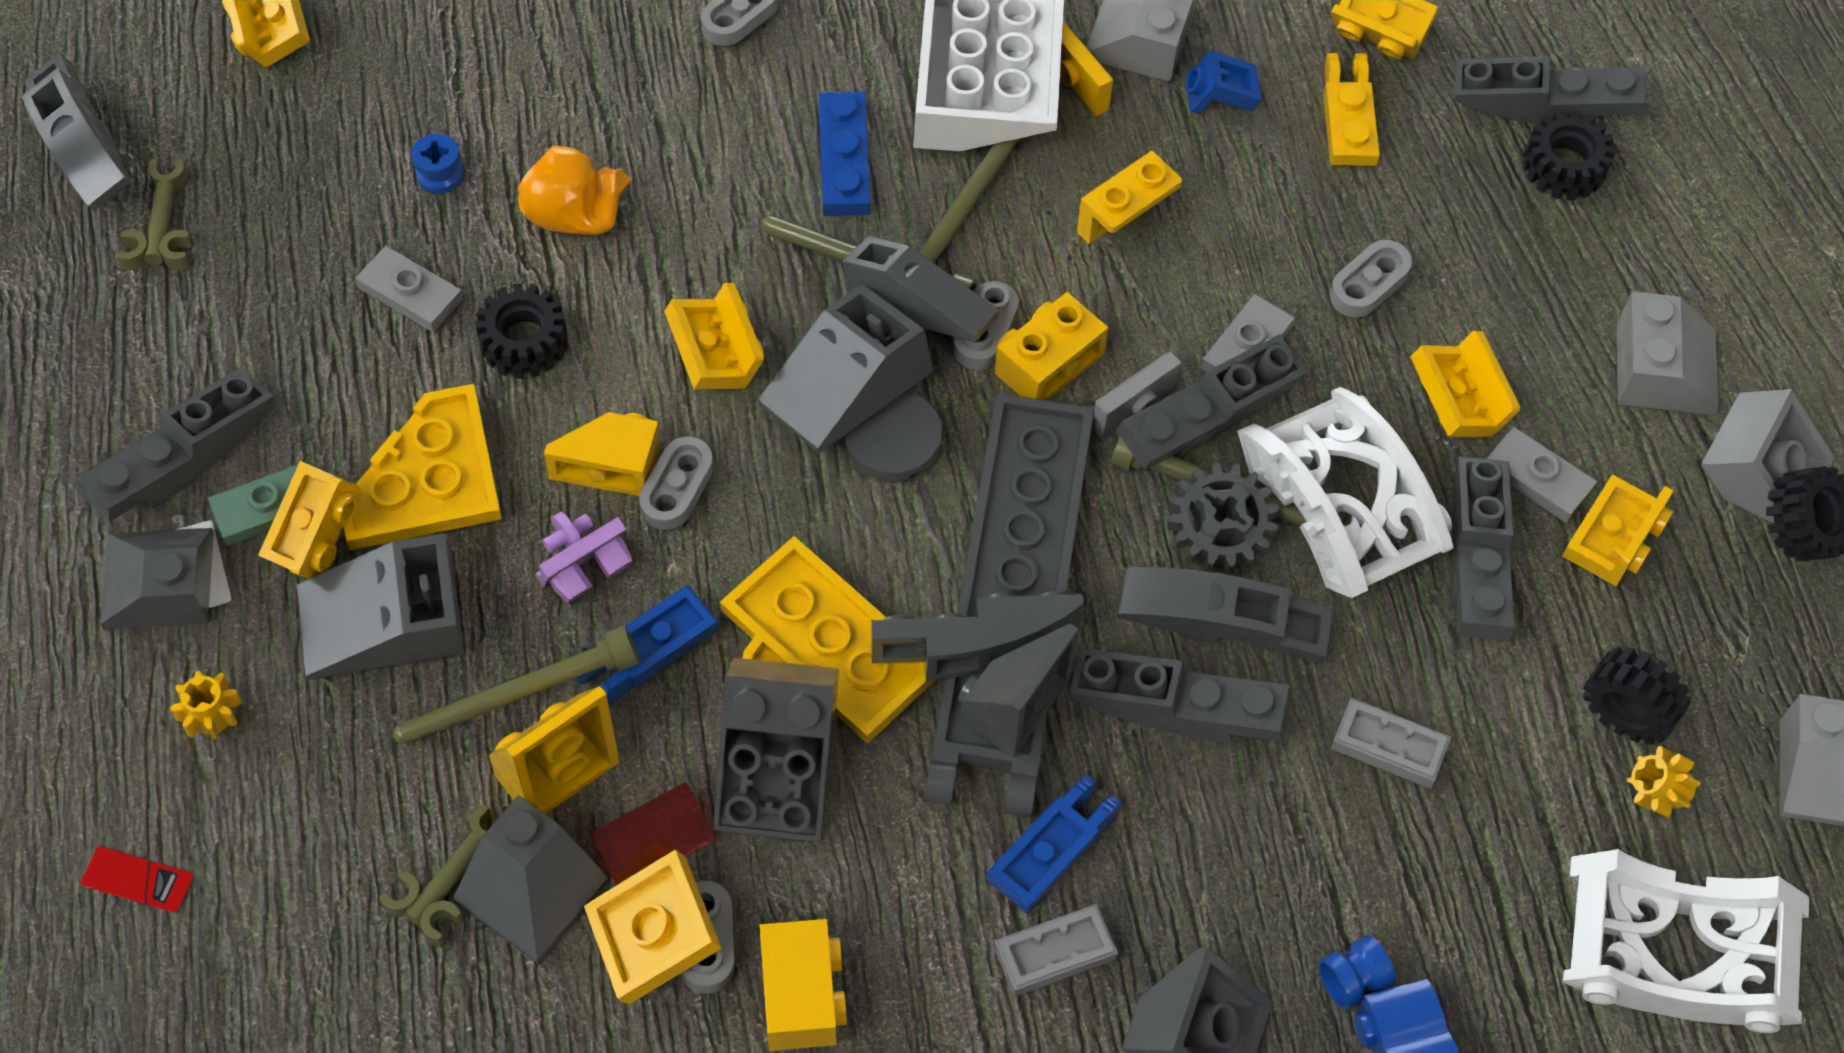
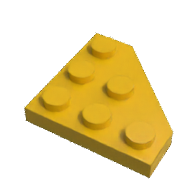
(427, 474)

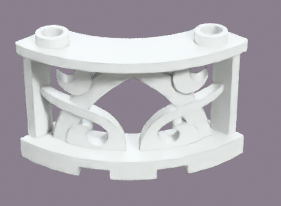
(1280, 461)
(1743, 901)

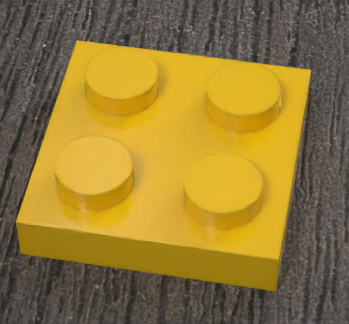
(652, 927)

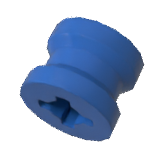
(446, 172)

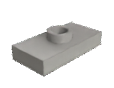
(409, 288)
(1252, 326)
(1136, 394)
(1543, 475)
(1391, 743)
(1055, 950)

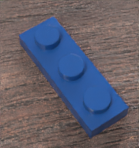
(844, 153)

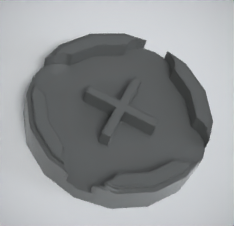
(896, 439)

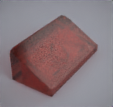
(651, 832)

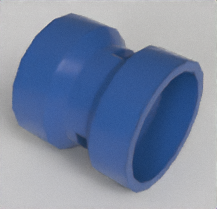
(1358, 971)

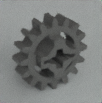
(1235, 531)

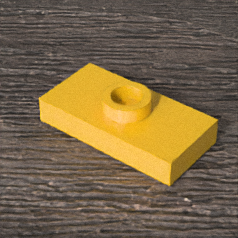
(1084, 73)

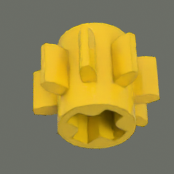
(206, 705)
(1663, 781)

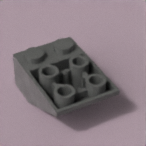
(847, 368)
(382, 609)
(775, 749)

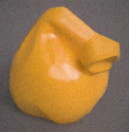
(569, 194)

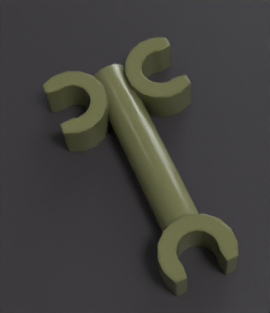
(159, 242)
(428, 905)

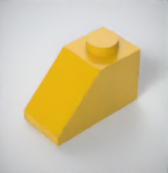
(607, 453)

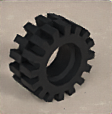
(1573, 135)
(517, 308)
(1794, 513)
(1636, 695)

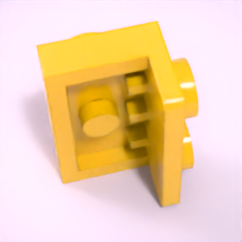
(1393, 24)
(267, 28)
(1126, 196)
(716, 340)
(1466, 386)
(310, 521)
(1616, 529)

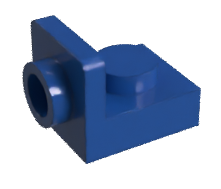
(1222, 80)

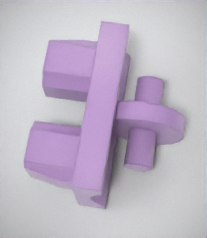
(564, 568)

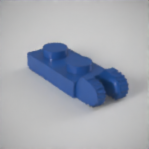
(660, 639)
(1051, 846)

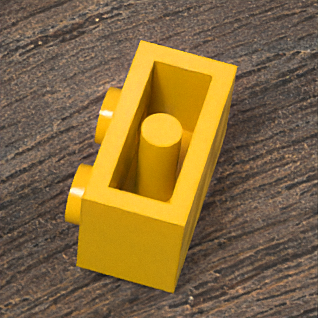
(1050, 348)
(799, 984)

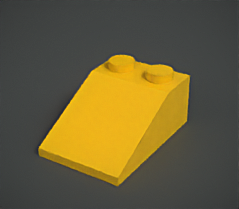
(559, 752)

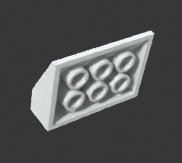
(987, 72)

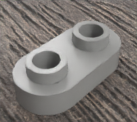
(732, 20)
(1367, 281)
(983, 354)
(676, 487)
(719, 974)

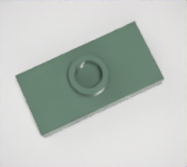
(250, 507)

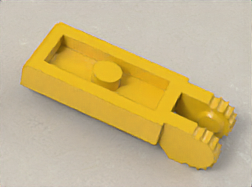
(1350, 114)

